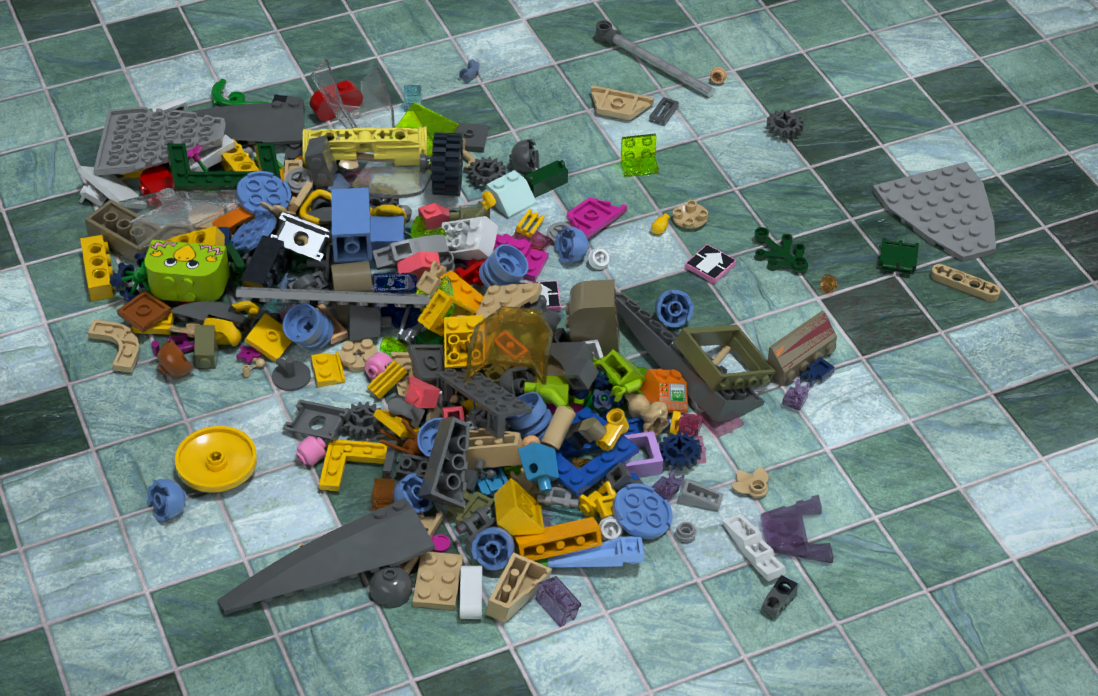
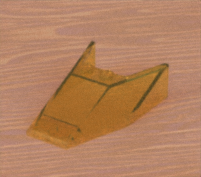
(511, 338)

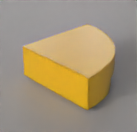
(675, 423)

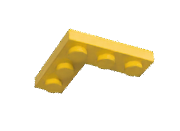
(346, 450)

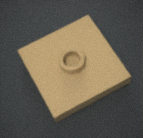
(297, 201)

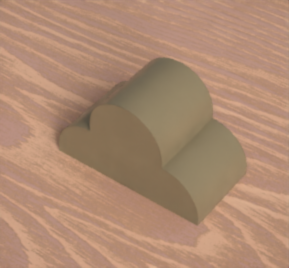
(350, 277)

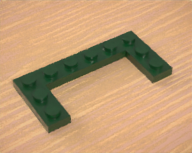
(186, 180)

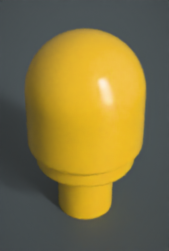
(660, 224)

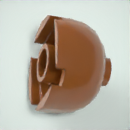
(173, 360)

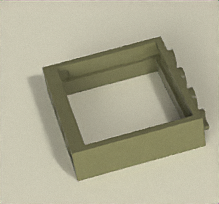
(689, 344)

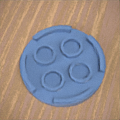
(262, 187)
(249, 234)
(642, 511)

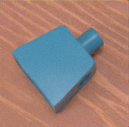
(539, 465)

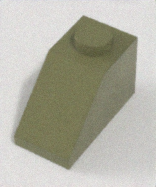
(206, 346)

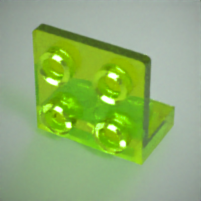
(639, 155)

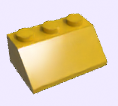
(518, 510)

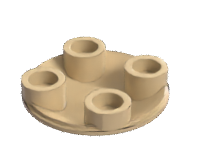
(690, 215)

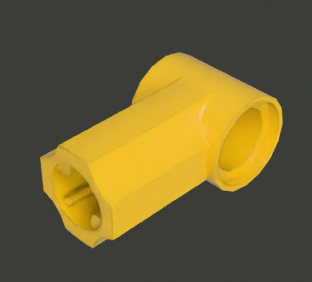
(616, 426)

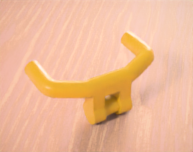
(306, 205)

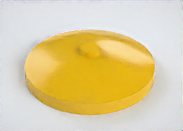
(215, 459)

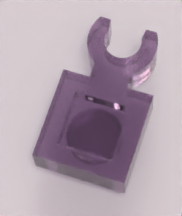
(796, 396)
(668, 487)

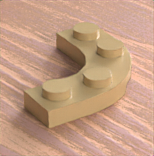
(121, 336)

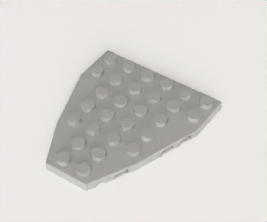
(139, 137)
(944, 209)

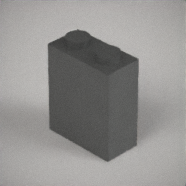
(321, 161)

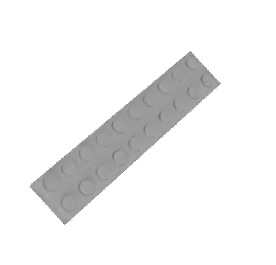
(326, 296)

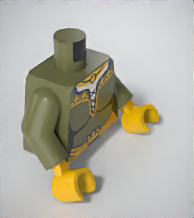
(472, 211)

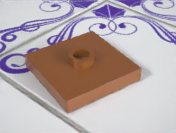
(144, 311)

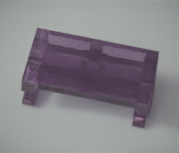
(557, 600)

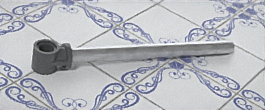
(606, 34)

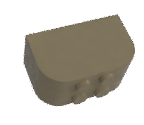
(594, 314)

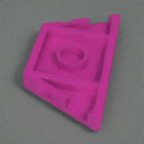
(594, 215)

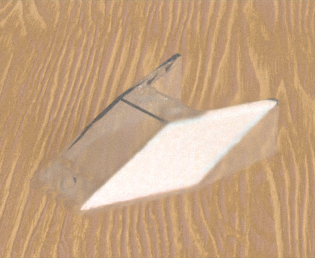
(375, 108)
(175, 212)

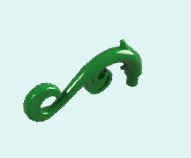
(235, 97)

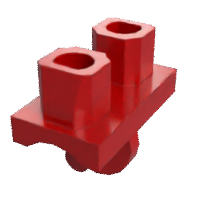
(471, 274)

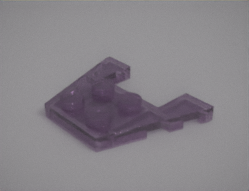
(786, 531)

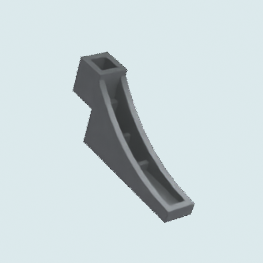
(576, 361)

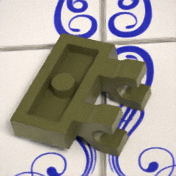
(472, 503)

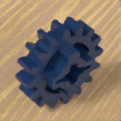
(689, 454)

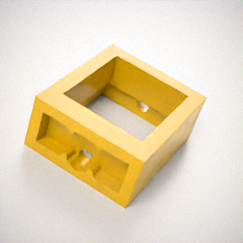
(437, 309)

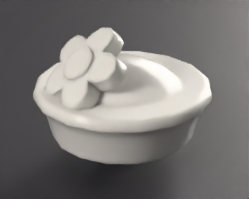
(598, 259)
(610, 528)

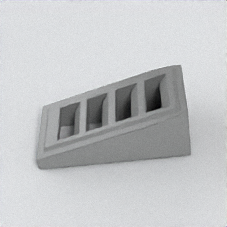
(688, 497)

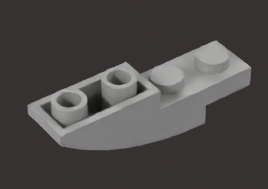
(400, 250)

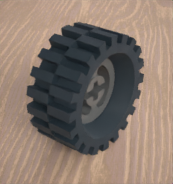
(447, 164)

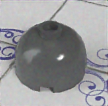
(524, 156)
(514, 380)
(390, 586)

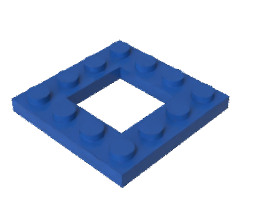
(582, 479)

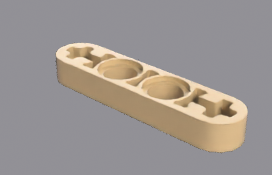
(941, 272)

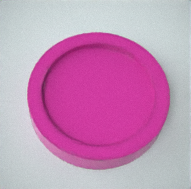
(441, 542)

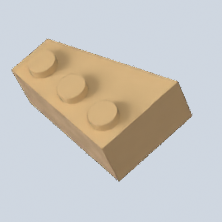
(493, 450)
(516, 587)

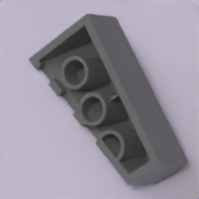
(446, 468)

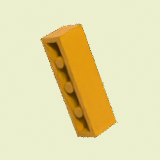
(559, 539)

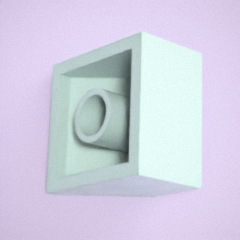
(511, 194)

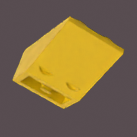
(457, 338)

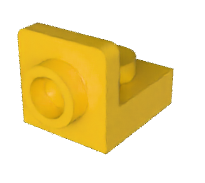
(588, 505)

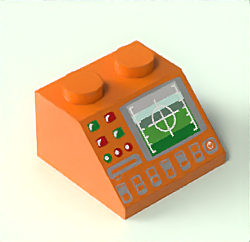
(666, 387)

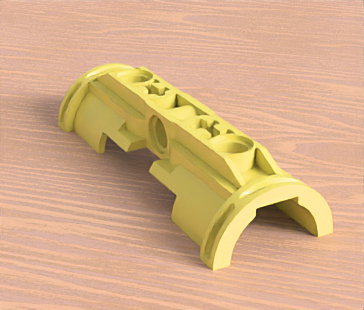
(362, 140)

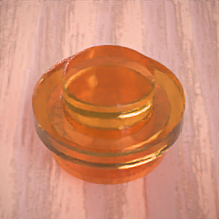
(828, 283)

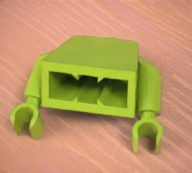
(622, 372)
(553, 392)

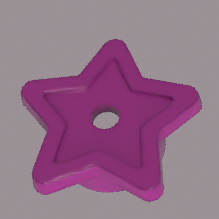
(247, 354)

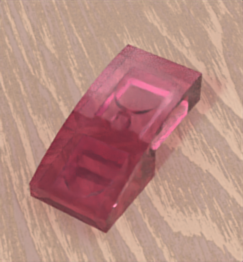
(538, 240)

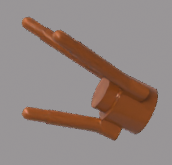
(410, 446)

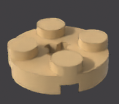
(351, 349)

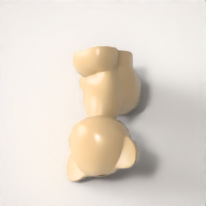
(652, 414)

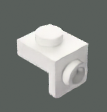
(92, 194)

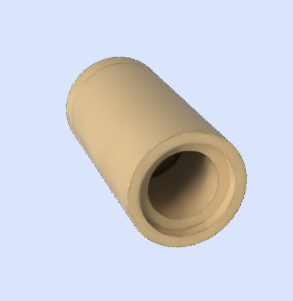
(558, 427)

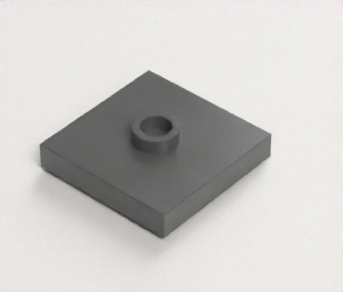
(475, 136)
(427, 361)

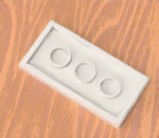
(109, 185)

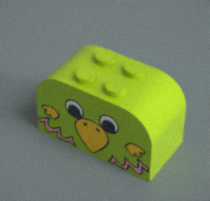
(186, 271)

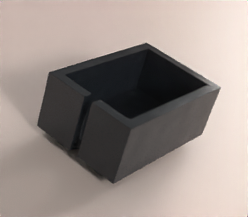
(266, 265)

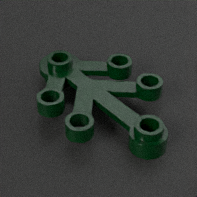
(797, 264)

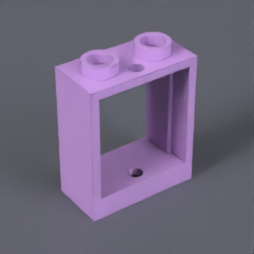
(650, 466)

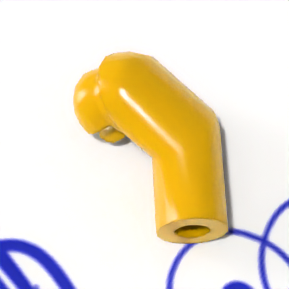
(248, 306)

